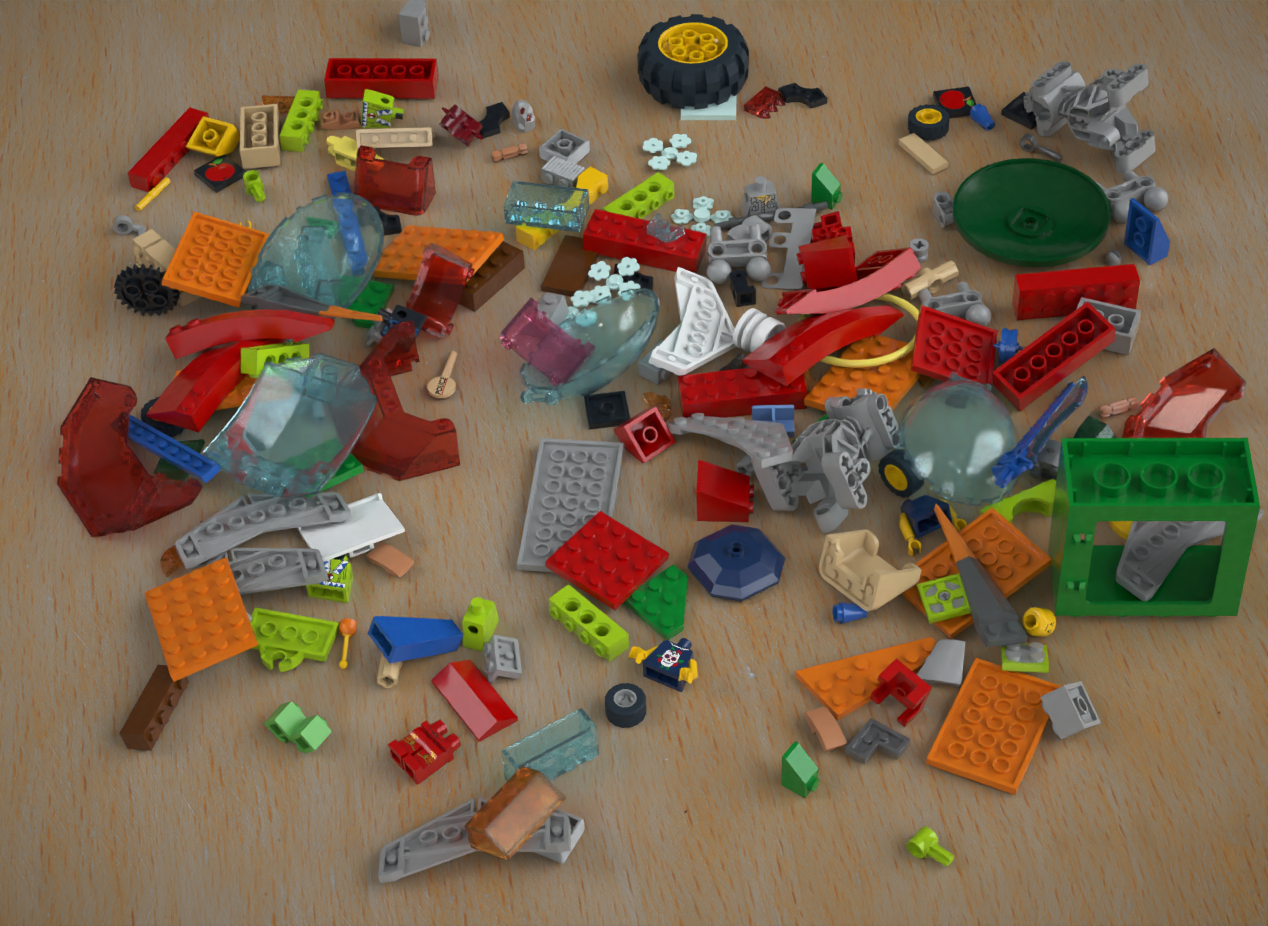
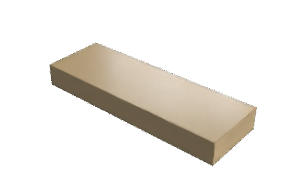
(923, 153)

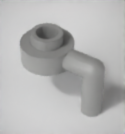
(127, 227)

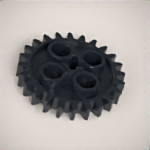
(144, 290)

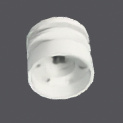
(755, 329)

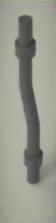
(733, 222)

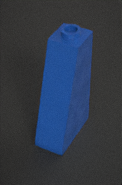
(413, 638)

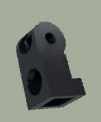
(741, 292)

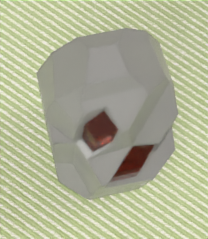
(523, 116)

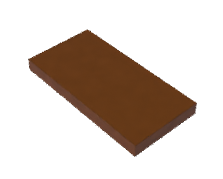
(569, 268)

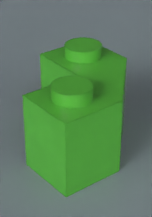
(291, 725)

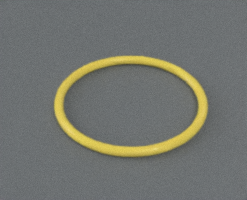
(883, 359)

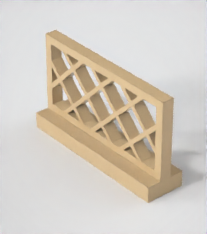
(395, 137)

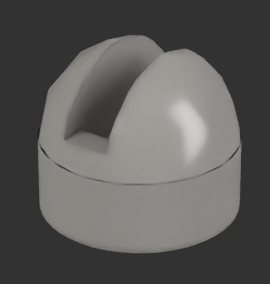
(1113, 258)

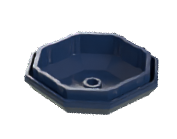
(736, 562)

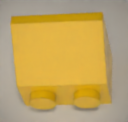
(214, 137)

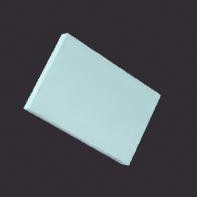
(724, 111)

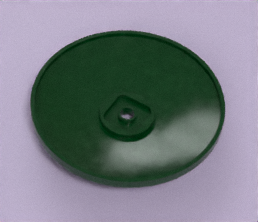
(1004, 197)

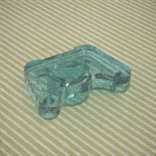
(663, 231)

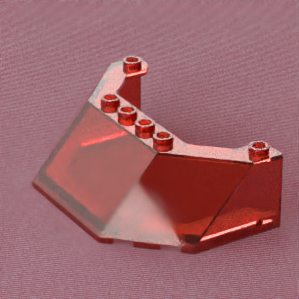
(1187, 400)
(394, 439)
(103, 473)

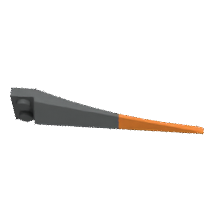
(282, 298)
(991, 612)

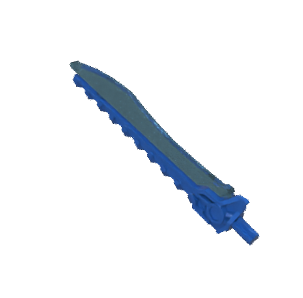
(1027, 450)

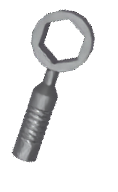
(1044, 150)

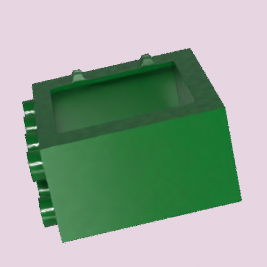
(1152, 483)

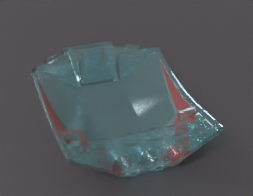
(295, 426)

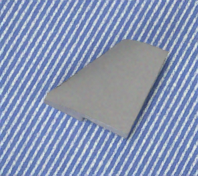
(944, 663)

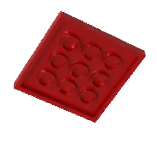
(952, 344)
(607, 560)

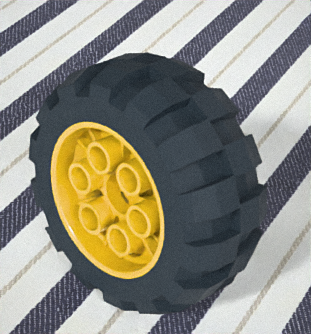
(693, 61)

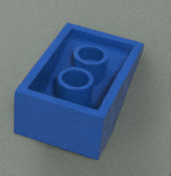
(1145, 234)

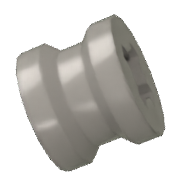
(920, 249)

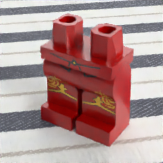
(424, 750)

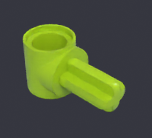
(254, 185)
(926, 845)

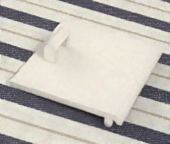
(369, 524)

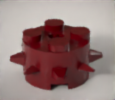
(461, 125)

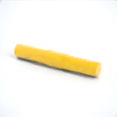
(152, 194)

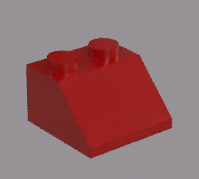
(645, 435)

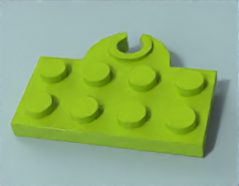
(291, 638)

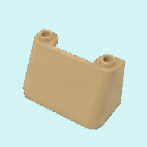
(856, 570)

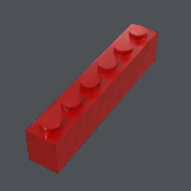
(165, 152)

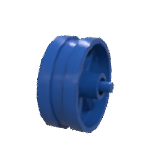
(1008, 345)

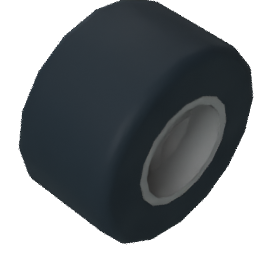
(625, 705)

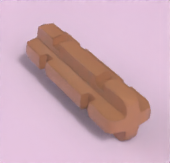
(509, 152)
(1118, 407)

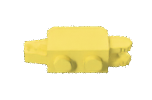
(344, 151)

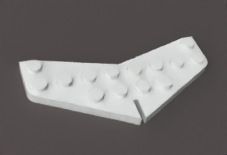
(703, 329)

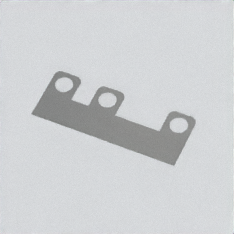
(800, 235)

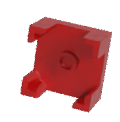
(905, 688)

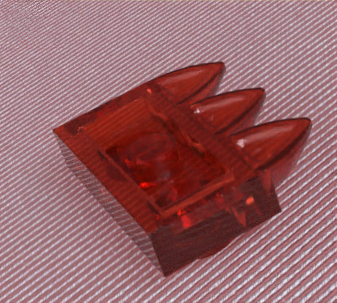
(764, 102)

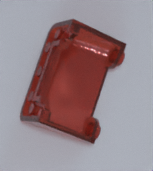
(394, 184)
(439, 288)

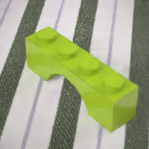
(1036, 499)

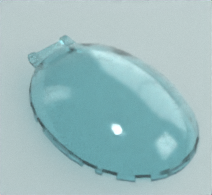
(354, 236)
(620, 333)
(956, 438)

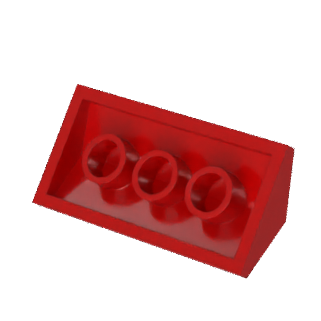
(473, 699)

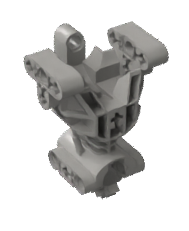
(1093, 111)
(834, 457)

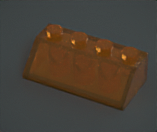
(513, 813)

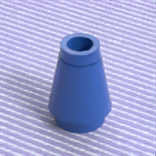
(981, 116)
(847, 612)

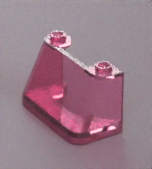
(545, 344)

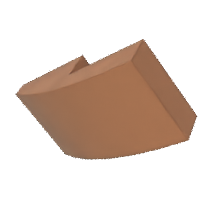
(335, 121)
(390, 559)
(826, 727)

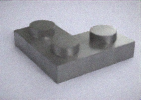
(876, 736)

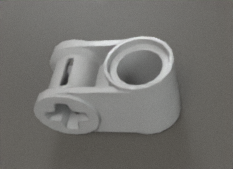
(943, 208)

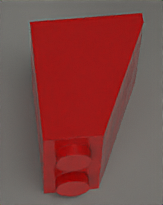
(827, 263)
(722, 494)

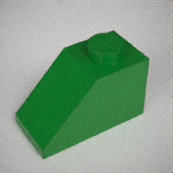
(825, 187)
(799, 771)

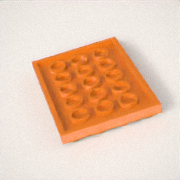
(404, 254)
(215, 259)
(888, 379)
(1000, 549)
(200, 619)
(993, 727)

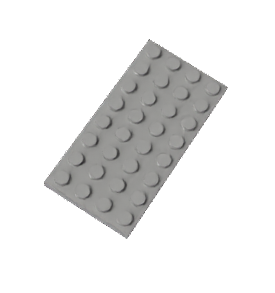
(567, 490)

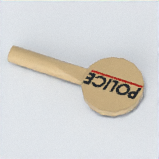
(444, 385)

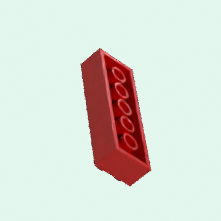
(390, 76)
(627, 236)
(1060, 291)
(1053, 356)
(735, 392)

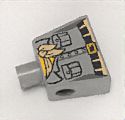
(759, 197)

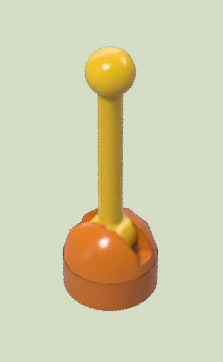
(347, 629)

